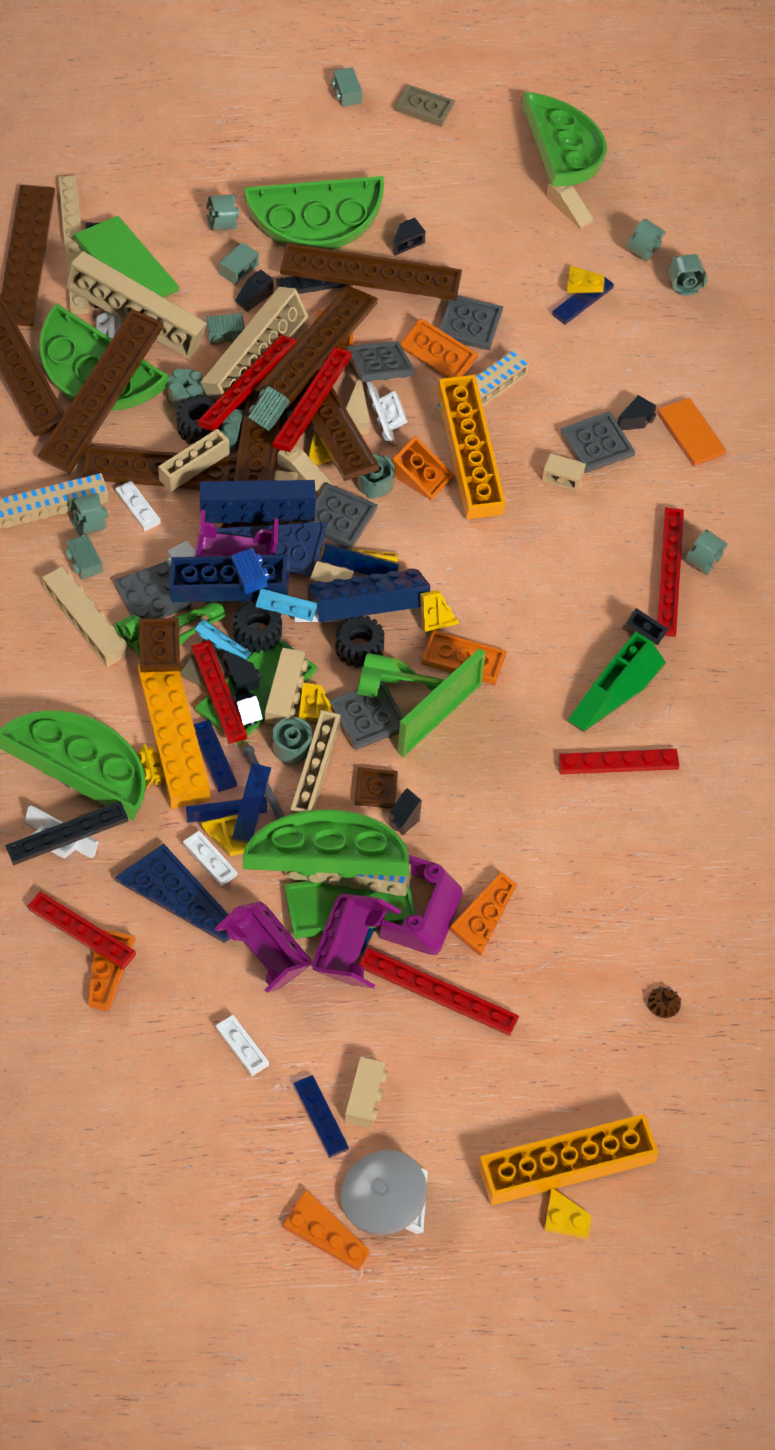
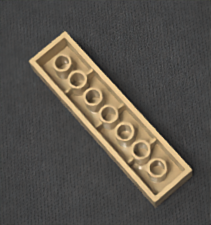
(120, 294)
(279, 316)

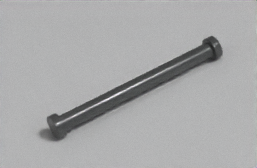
(249, 752)

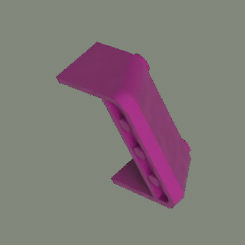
(213, 544)
(427, 932)
(345, 937)
(268, 941)

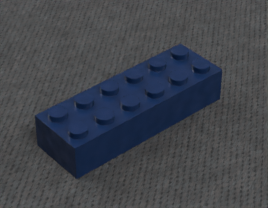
(258, 501)
(216, 579)
(368, 594)

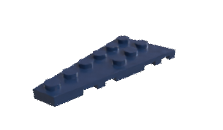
(298, 541)
(171, 886)

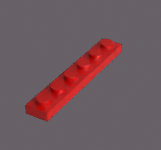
(219, 692)
(618, 761)
(81, 930)

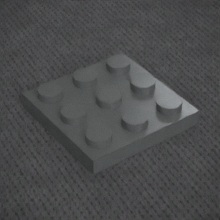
(472, 322)
(380, 361)
(597, 441)
(345, 515)
(148, 593)
(367, 718)

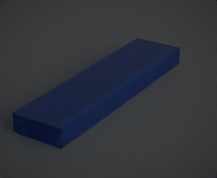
(578, 303)
(357, 561)
(214, 756)
(251, 803)
(216, 810)
(321, 1116)

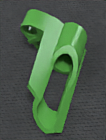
(129, 627)
(389, 670)

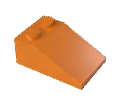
(420, 468)

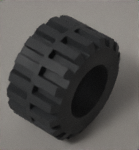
(190, 411)
(358, 628)
(257, 639)

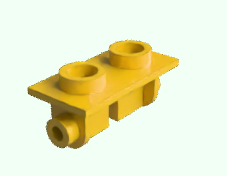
(149, 759)

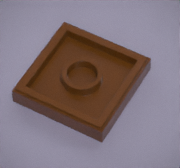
(376, 788)

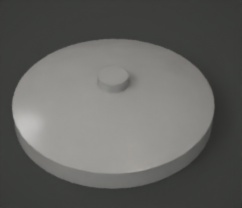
(384, 1192)

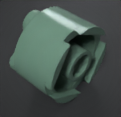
(222, 212)
(645, 239)
(687, 274)
(183, 385)
(378, 482)
(88, 514)
(706, 551)
(292, 740)

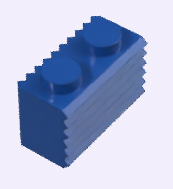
(249, 570)

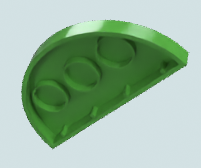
(566, 139)
(316, 212)
(72, 350)
(80, 755)
(328, 844)

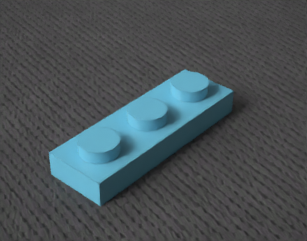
(286, 605)
(221, 640)

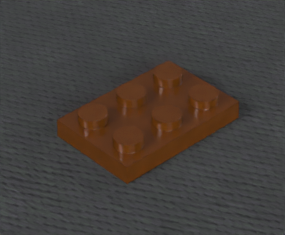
(159, 645)

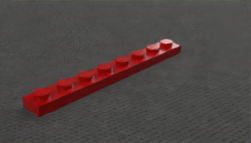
(246, 383)
(312, 400)
(670, 569)
(439, 991)

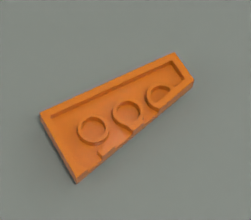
(481, 917)
(106, 976)
(323, 1230)

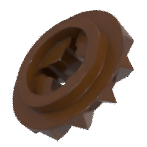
(658, 1008)

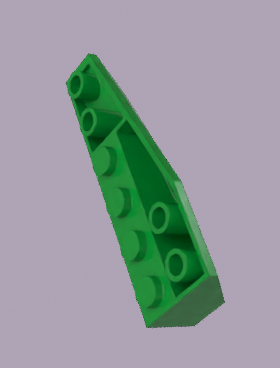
(619, 682)

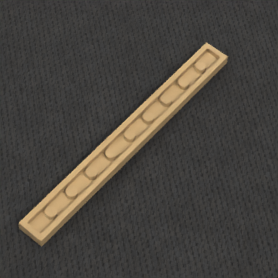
(71, 225)

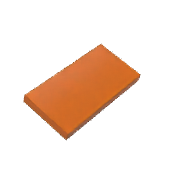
(438, 350)
(691, 431)
(449, 652)

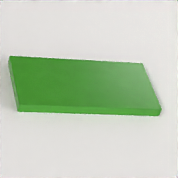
(121, 250)
(267, 665)
(441, 702)
(312, 902)

